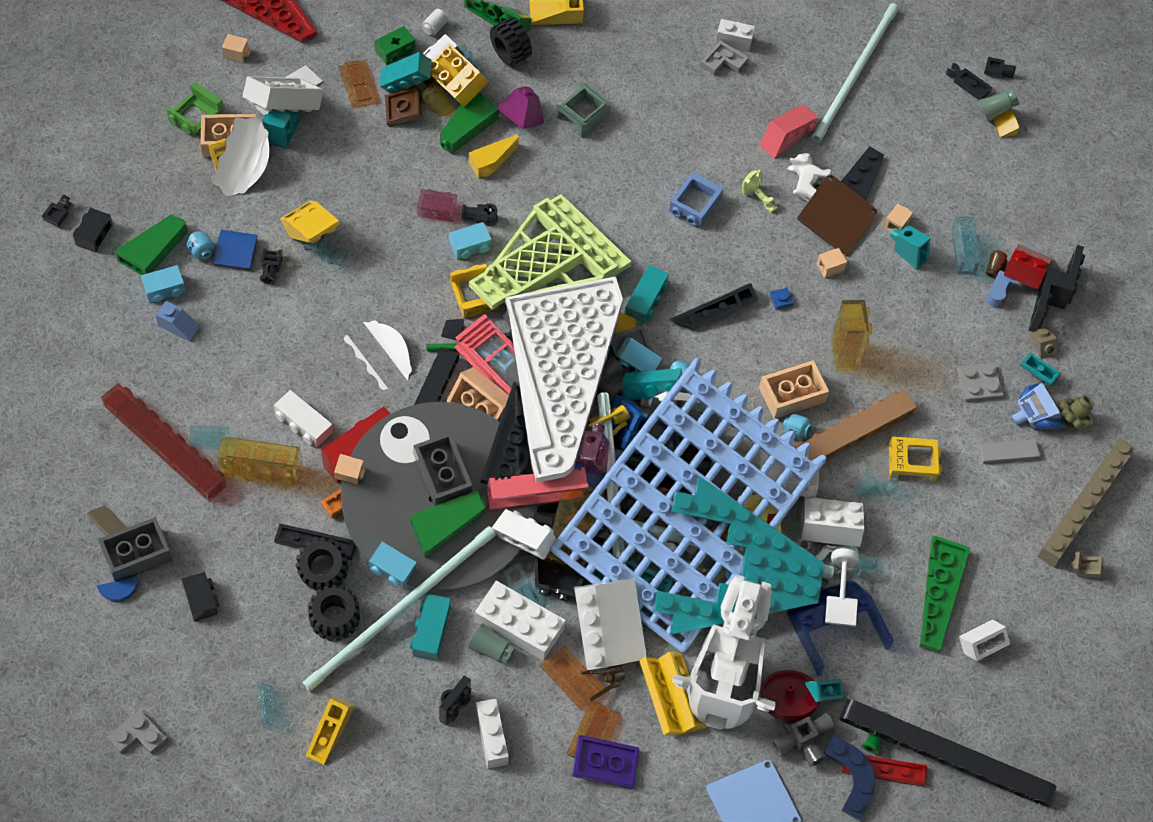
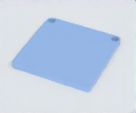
(752, 796)

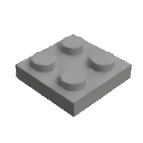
(979, 382)

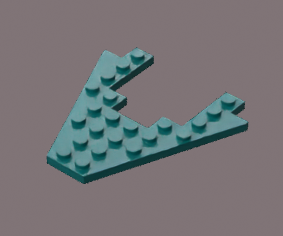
(768, 558)

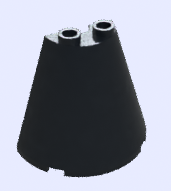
(559, 578)

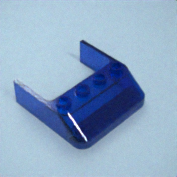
(812, 617)

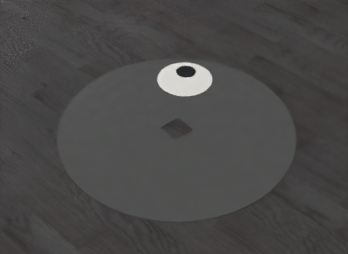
(394, 489)

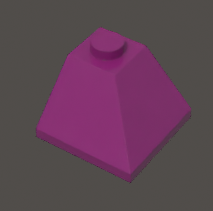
(522, 107)

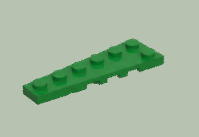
(942, 583)

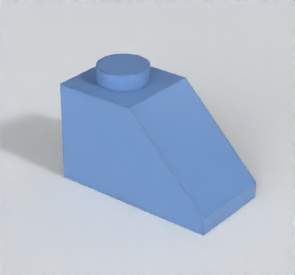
(176, 321)

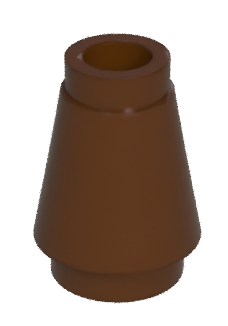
(996, 263)

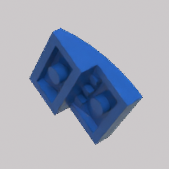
(235, 249)

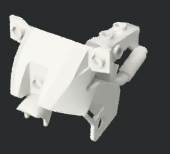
(734, 650)

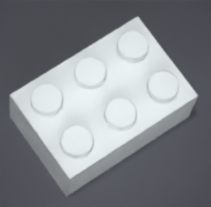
(832, 521)

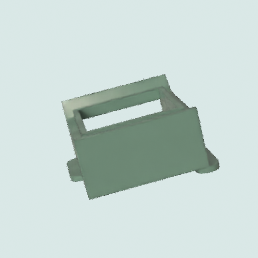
(586, 125)

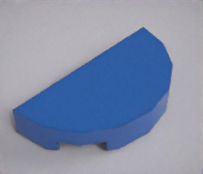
(118, 590)

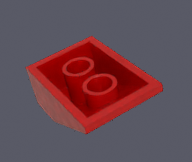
(1027, 266)

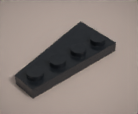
(863, 173)

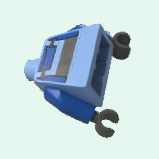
(1039, 409)

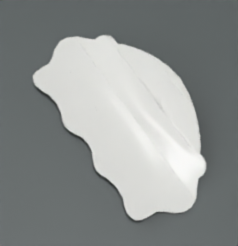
(244, 157)
(393, 345)

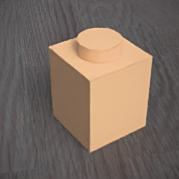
(235, 48)
(898, 218)
(832, 262)
(349, 469)

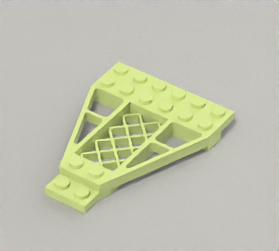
(573, 233)

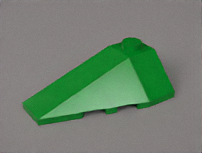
(496, 13)

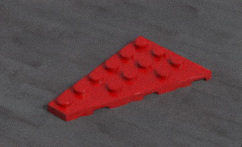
(279, 14)

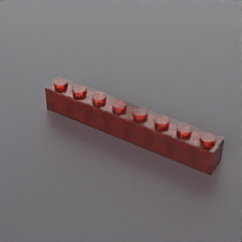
(164, 441)

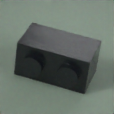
(92, 229)
(199, 596)

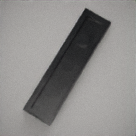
(297, 537)

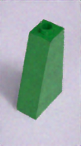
(468, 123)
(152, 246)
(442, 522)

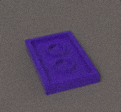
(605, 762)

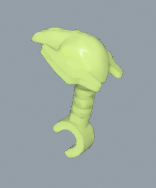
(752, 184)

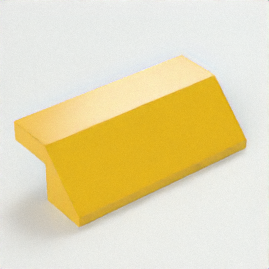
(669, 700)

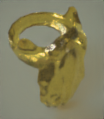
(437, 100)

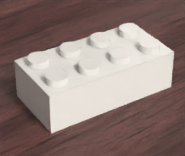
(282, 93)
(519, 620)

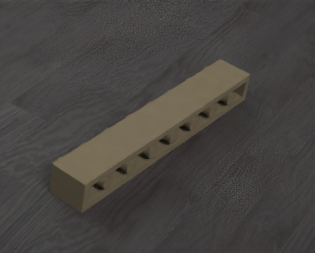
(1086, 502)

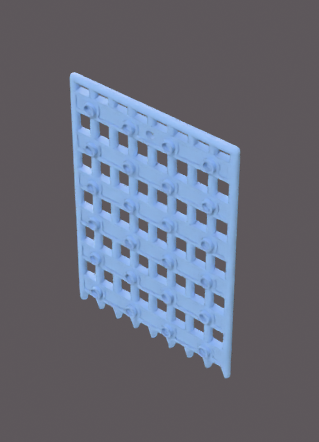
(749, 426)

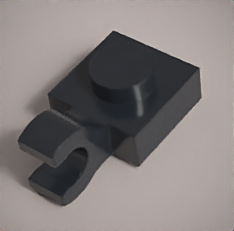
(996, 68)
(57, 212)

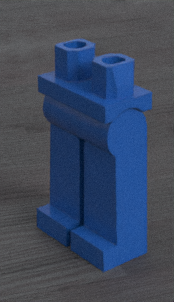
(634, 424)

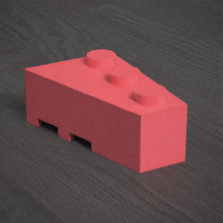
(788, 129)

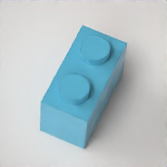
(470, 241)
(163, 284)
(637, 356)
(392, 565)

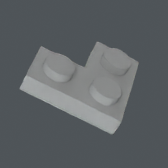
(723, 54)
(137, 728)

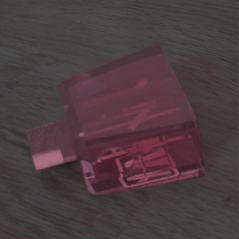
(594, 450)

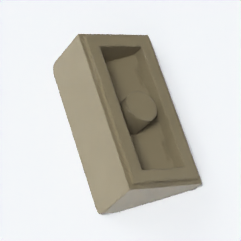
(105, 521)

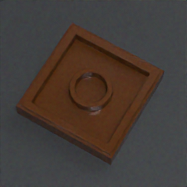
(403, 106)

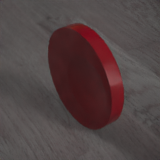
(790, 695)

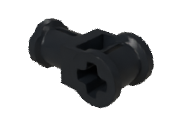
(481, 213)
(270, 265)

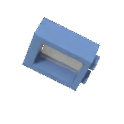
(695, 199)

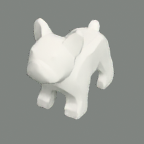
(809, 175)

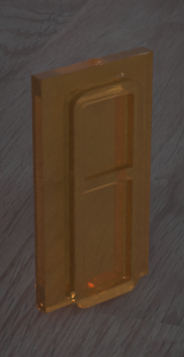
(358, 83)
(566, 673)
(596, 723)

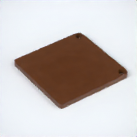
(837, 214)

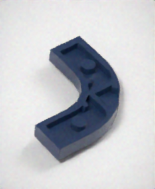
(861, 773)

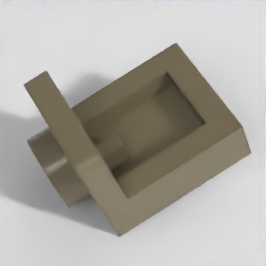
(1045, 341)
(1088, 566)

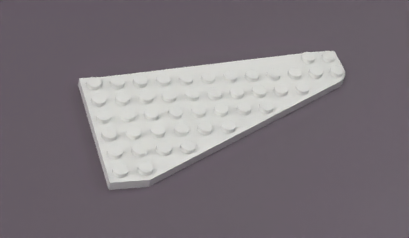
(560, 358)

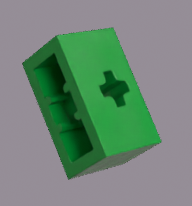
(395, 45)

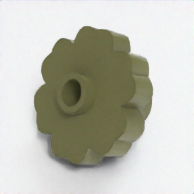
(1078, 411)

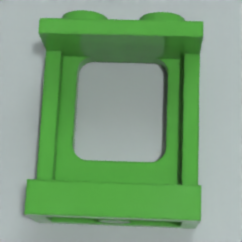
(201, 99)

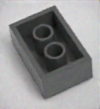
(442, 468)
(135, 549)

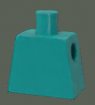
(911, 245)

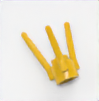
(618, 415)

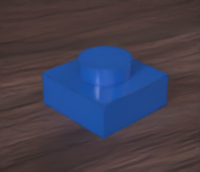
(781, 298)

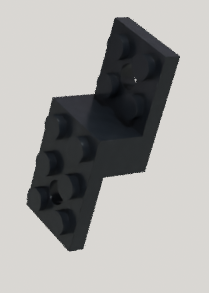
(1057, 288)

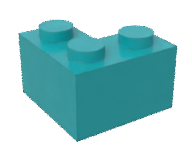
(281, 126)

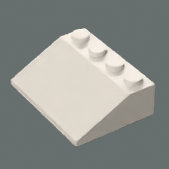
(610, 623)

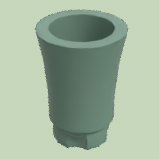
(998, 104)
(491, 644)

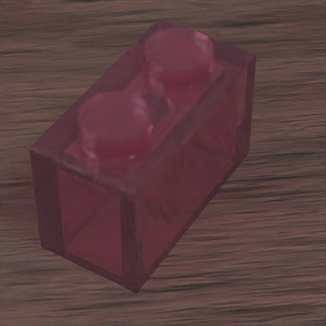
(437, 205)

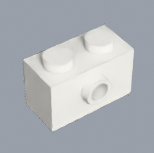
(735, 34)
(984, 640)

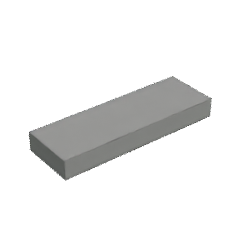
(1009, 451)

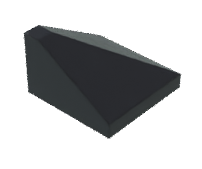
(452, 328)

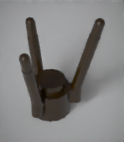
(611, 675)

